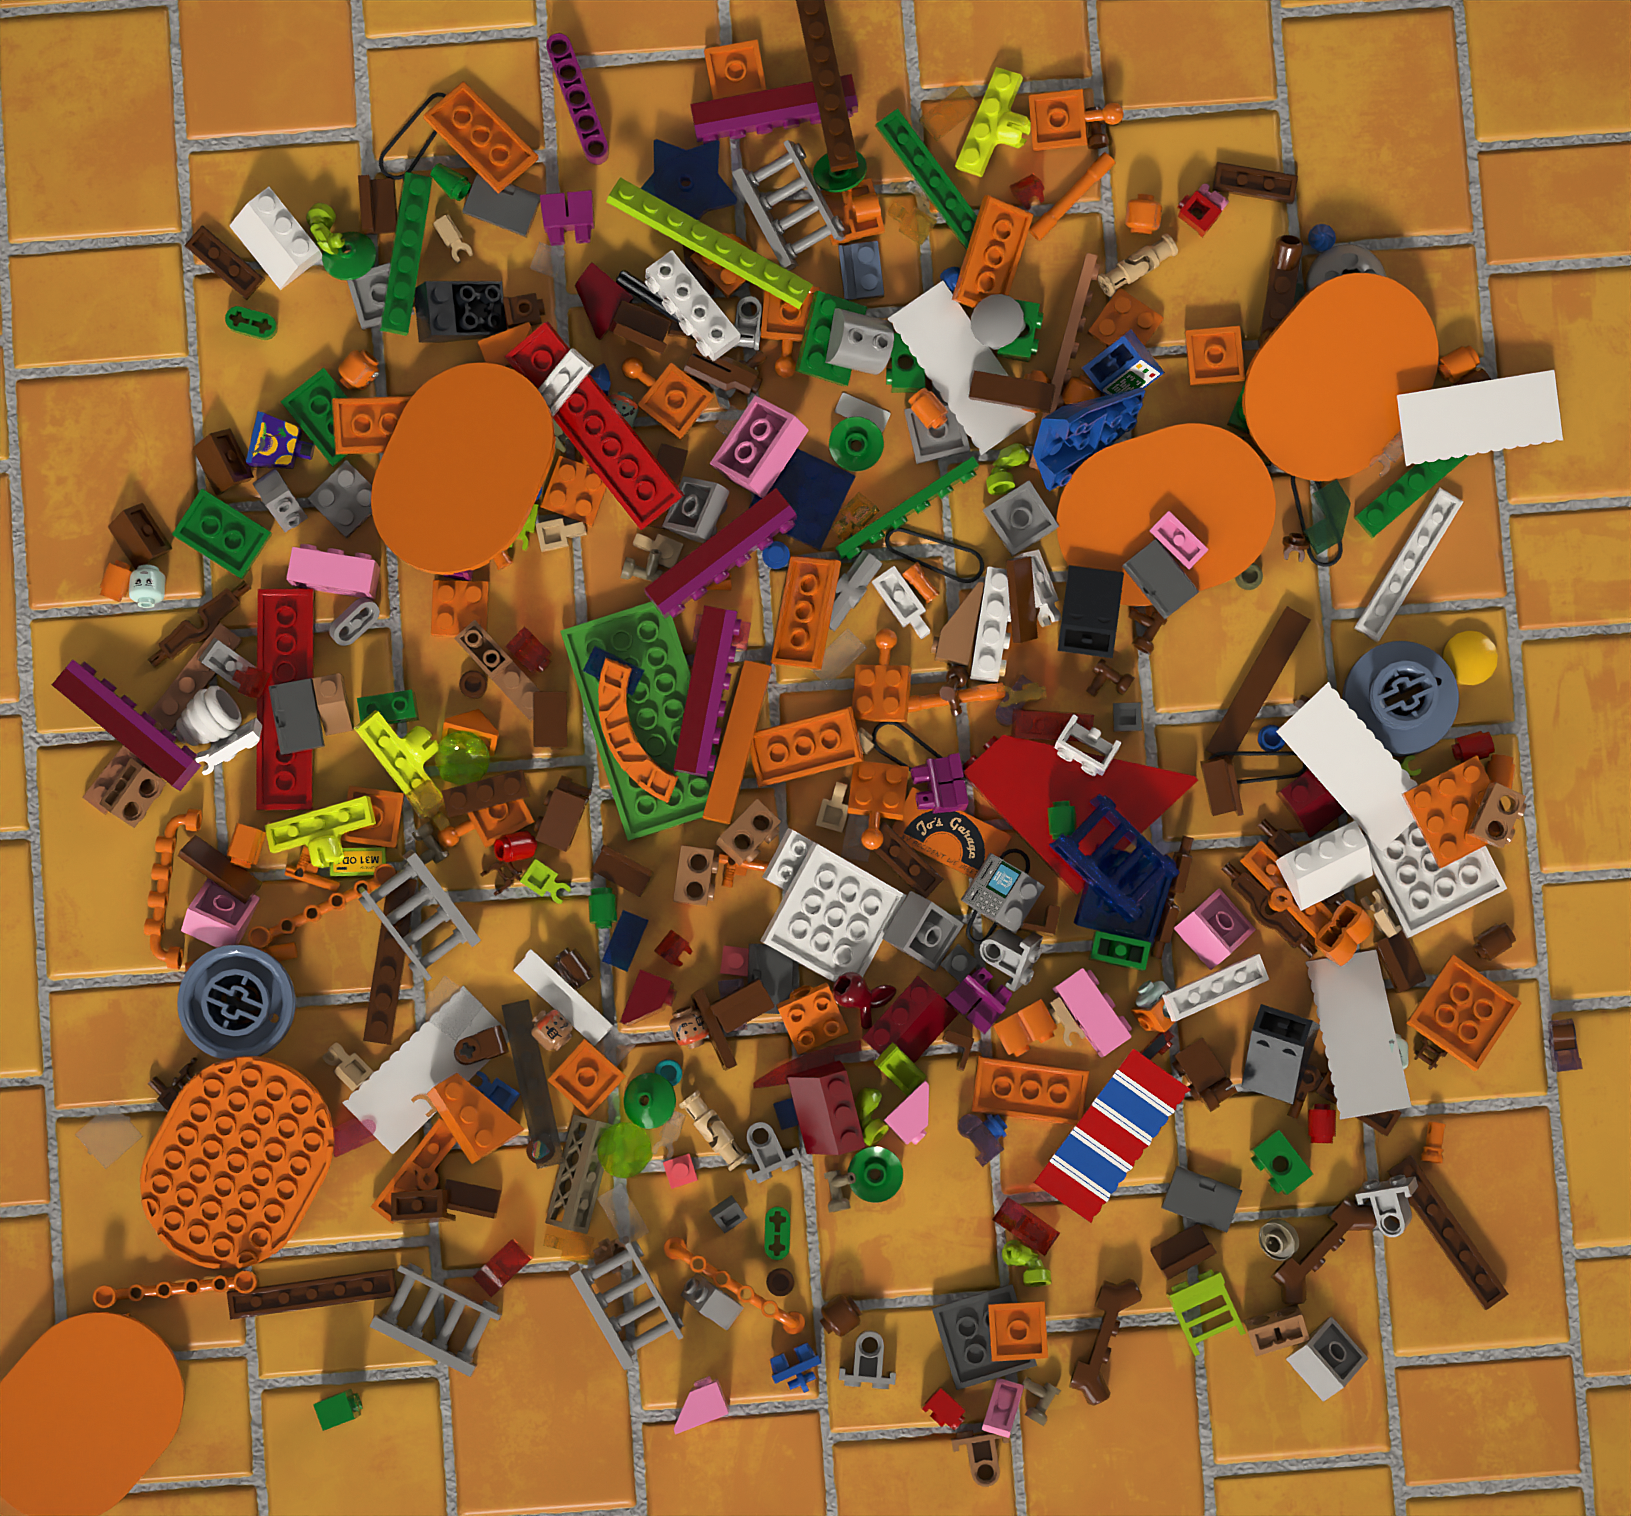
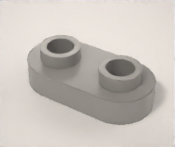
(354, 621)

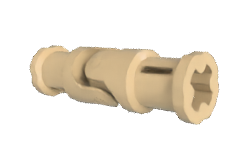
(1135, 266)
(717, 1134)

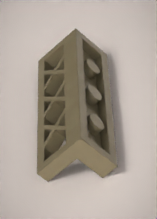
(584, 1176)

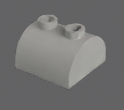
(860, 342)
(698, 510)

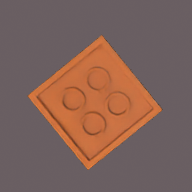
(1446, 809)
(1464, 1013)

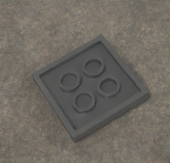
(966, 1338)

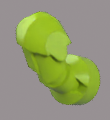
(321, 219)
(1000, 480)
(872, 1129)
(1019, 1255)

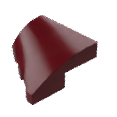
(600, 298)

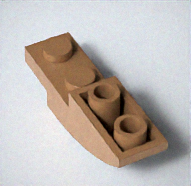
(498, 667)

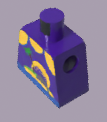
(276, 444)

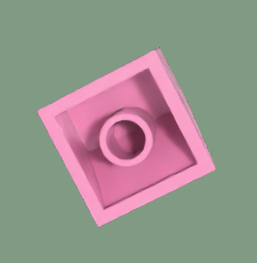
(218, 916)
(1214, 929)
(911, 1115)
(702, 1405)

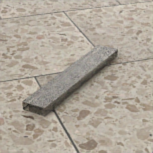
(533, 1085)

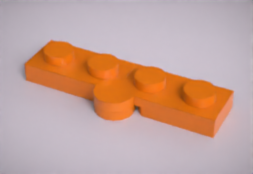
(1262, 865)
(419, 1168)

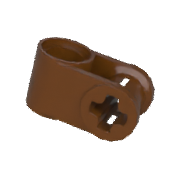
(486, 1045)

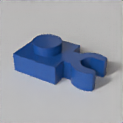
(498, 1092)

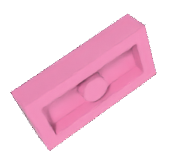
(1178, 540)
(1003, 1407)

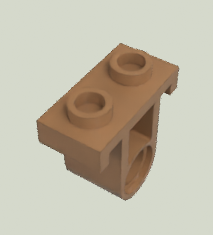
(980, 1451)

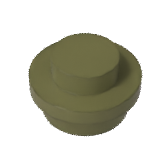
(1250, 578)

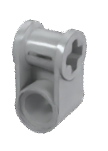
(748, 326)

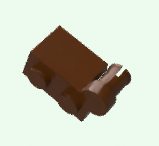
(562, 814)
(1204, 1074)

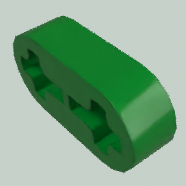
(251, 316)
(770, 1233)

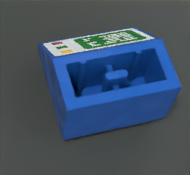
(1123, 366)

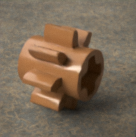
(607, 1250)

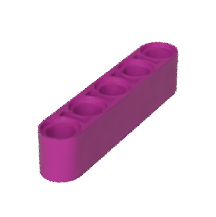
(574, 86)

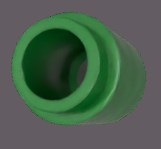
(1061, 819)
(602, 907)

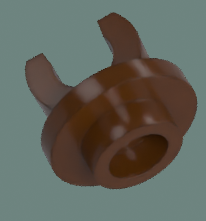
(1295, 542)

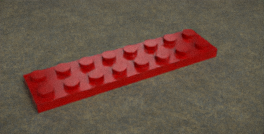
(600, 432)
(286, 653)

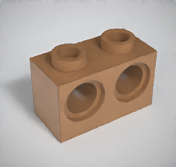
(128, 790)
(1490, 811)
(745, 829)
(687, 875)
(1276, 1330)

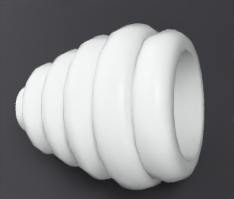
(208, 717)

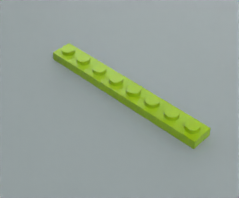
(709, 243)

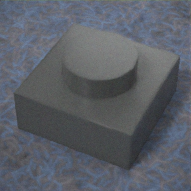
(1127, 717)
(959, 963)
(728, 1214)

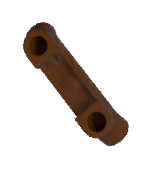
(1281, 283)
(1292, 1275)
(1087, 1376)

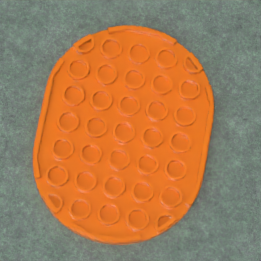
(1332, 373)
(463, 468)
(1194, 472)
(237, 1162)
(86, 1415)

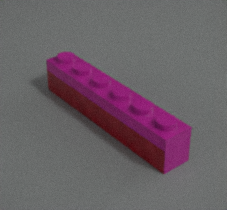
(763, 111)
(720, 554)
(705, 691)
(126, 725)

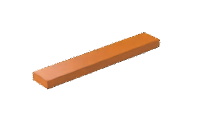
(737, 742)

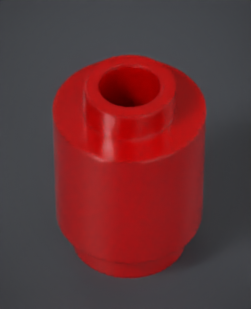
(1473, 744)
(515, 846)
(1322, 1123)

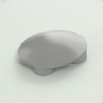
(997, 321)

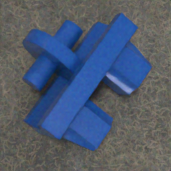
(807, 1360)

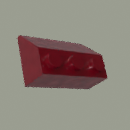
(1310, 803)
(648, 998)
(911, 1021)
(826, 1110)

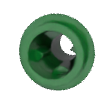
(451, 182)

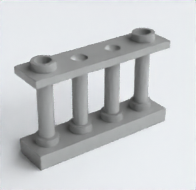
(763, 204)
(429, 890)
(598, 1302)
(438, 1347)

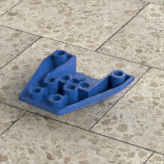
(1081, 430)

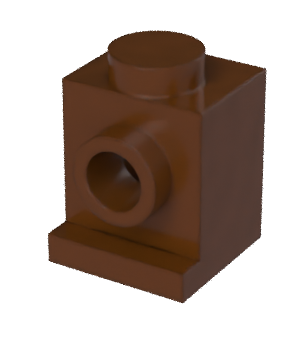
(517, 318)

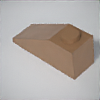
(958, 633)

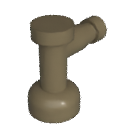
(649, 573)
(434, 850)
(835, 1182)
(1046, 1396)

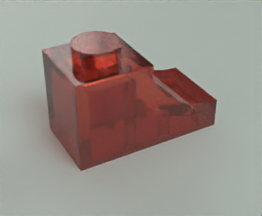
(529, 651)
(1026, 1226)
(502, 1267)

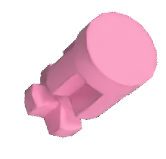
(1216, 198)

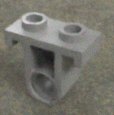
(280, 500)
(1012, 955)
(769, 1155)
(1389, 1199)
(711, 1301)
(868, 1365)

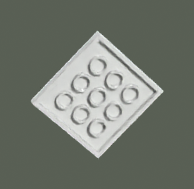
(1424, 892)
(832, 915)

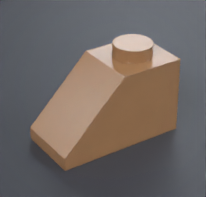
(333, 704)

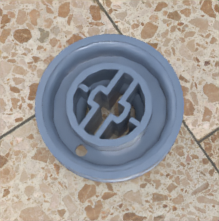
(1390, 725)
(201, 1001)

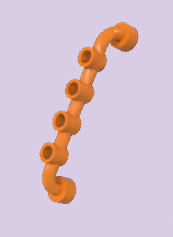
(159, 898)
(261, 937)
(106, 1295)
(792, 1322)

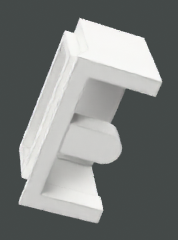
(1090, 738)

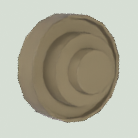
(1278, 1239)

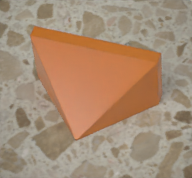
(475, 723)

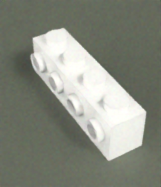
(692, 306)
(991, 630)

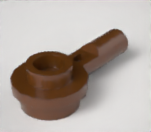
(1310, 1082)

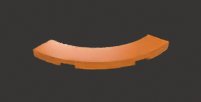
(621, 737)

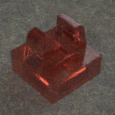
(1027, 188)
(251, 681)
(672, 947)

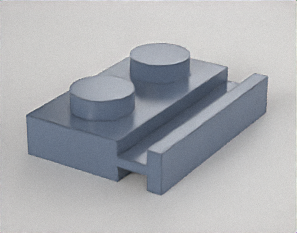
(861, 271)

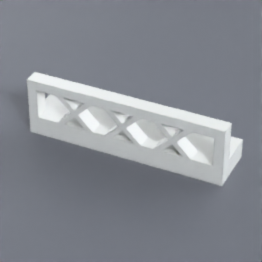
(563, 997)

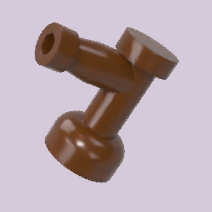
(1097, 139)
(1153, 624)
(1105, 672)
(956, 678)

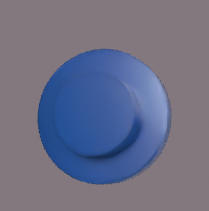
(776, 555)
(1269, 739)
(995, 1126)

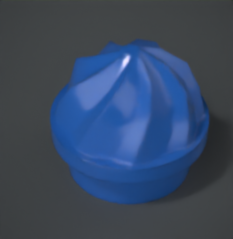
(1321, 237)
(950, 277)

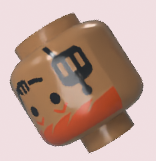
(688, 1027)
(551, 1030)

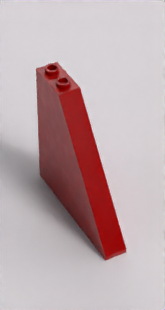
(1027, 776)

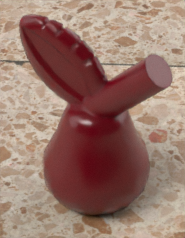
(852, 992)

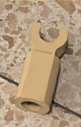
(451, 237)

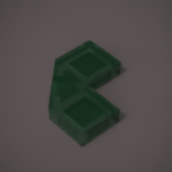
(1335, 507)

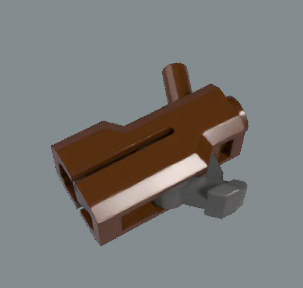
(726, 374)

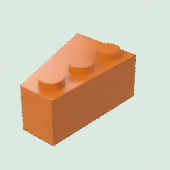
(472, 1117)

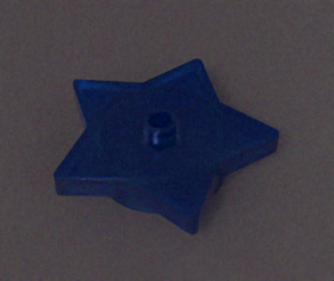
(695, 165)

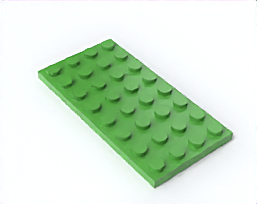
(654, 712)

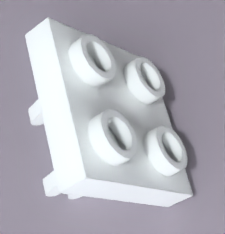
(787, 859)

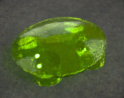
(462, 758)
(624, 1150)

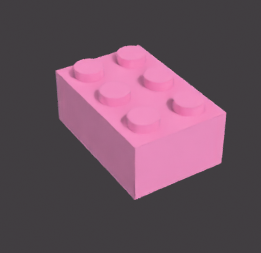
(759, 446)
(333, 571)
(1093, 1012)

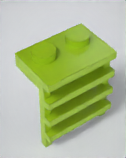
(1186, 1296)

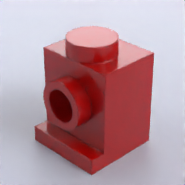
(1208, 210)
(944, 1409)

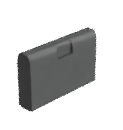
(510, 209)
(1160, 578)
(296, 716)
(773, 970)
(1201, 1199)

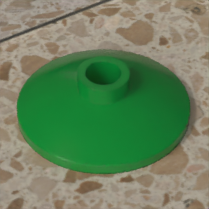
(838, 180)
(354, 263)
(858, 430)
(660, 1105)
(890, 1178)

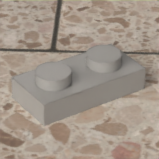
(223, 661)

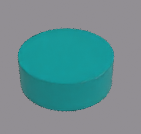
(670, 1070)

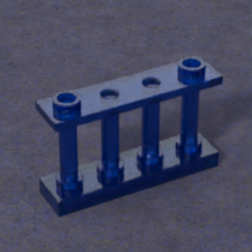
(1108, 884)

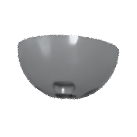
(1340, 261)

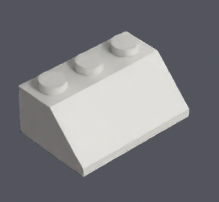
(275, 238)
(1326, 865)

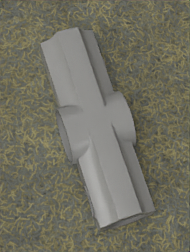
(853, 586)

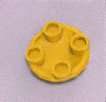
(1470, 657)

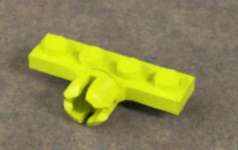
(994, 123)
(399, 756)
(321, 830)

